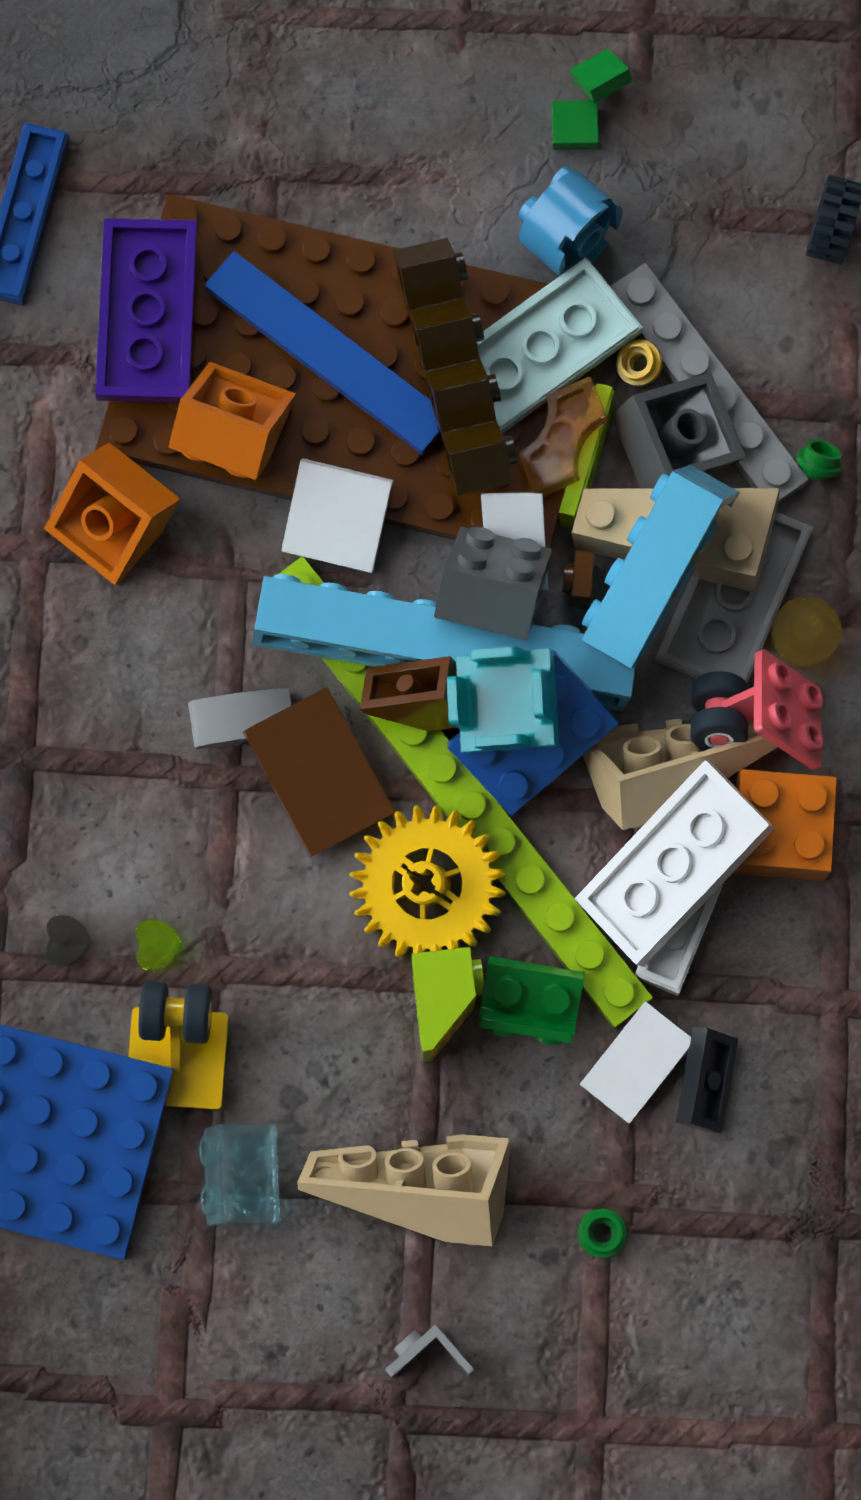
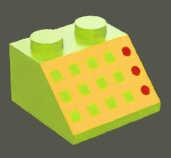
(444, 994)

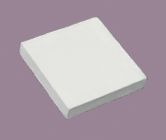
(337, 515)

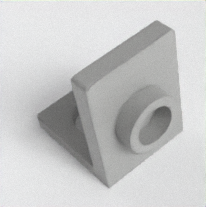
(415, 1344)

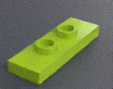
(588, 461)

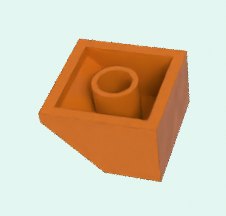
(230, 420)
(111, 512)

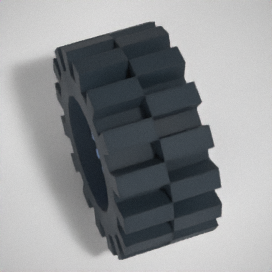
(835, 220)

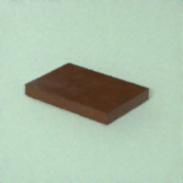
(318, 772)

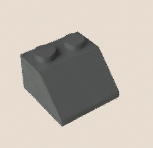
(677, 429)

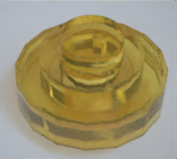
(806, 632)

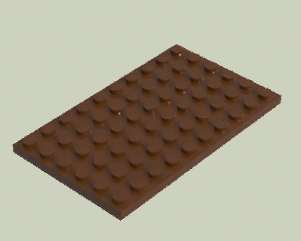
(359, 294)

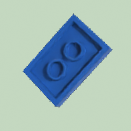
(520, 774)

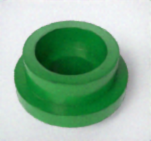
(820, 460)
(613, 1222)

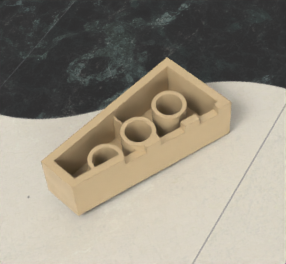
(730, 559)

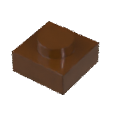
(578, 579)

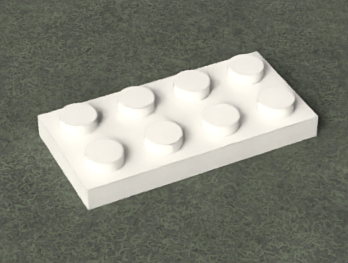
(674, 863)

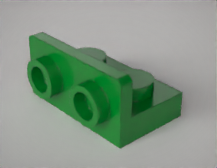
(530, 1000)

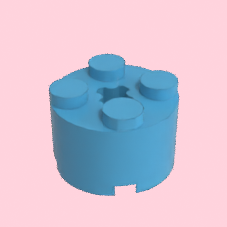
(568, 221)

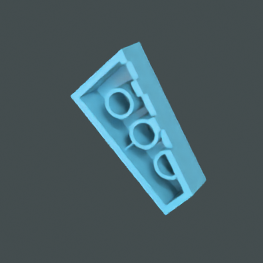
(656, 564)

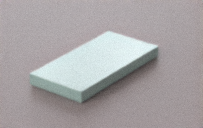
(554, 340)

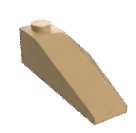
(435, 1190)

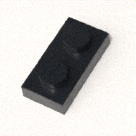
(707, 1080)

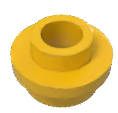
(630, 353)

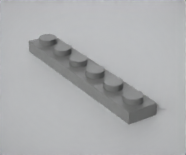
(689, 356)

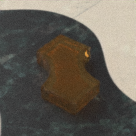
(571, 419)

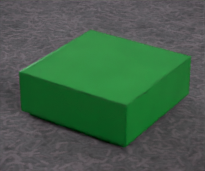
(601, 75)
(574, 124)

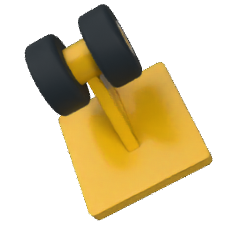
(182, 1037)

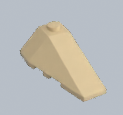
(643, 769)

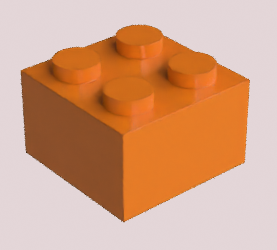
(803, 820)

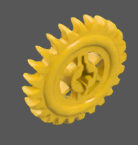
(391, 855)

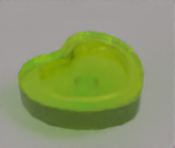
(157, 944)

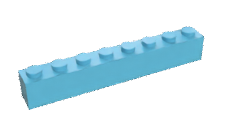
(387, 631)

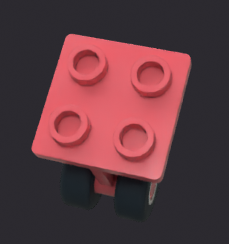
(781, 704)

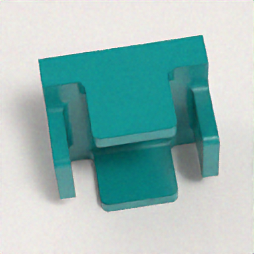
(504, 699)

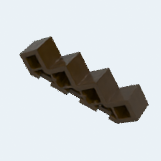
(449, 355)

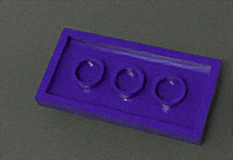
(146, 310)

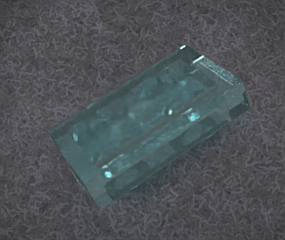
(240, 1174)

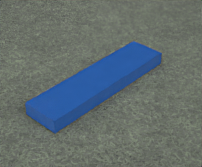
(27, 206)

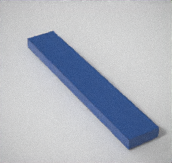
(325, 351)

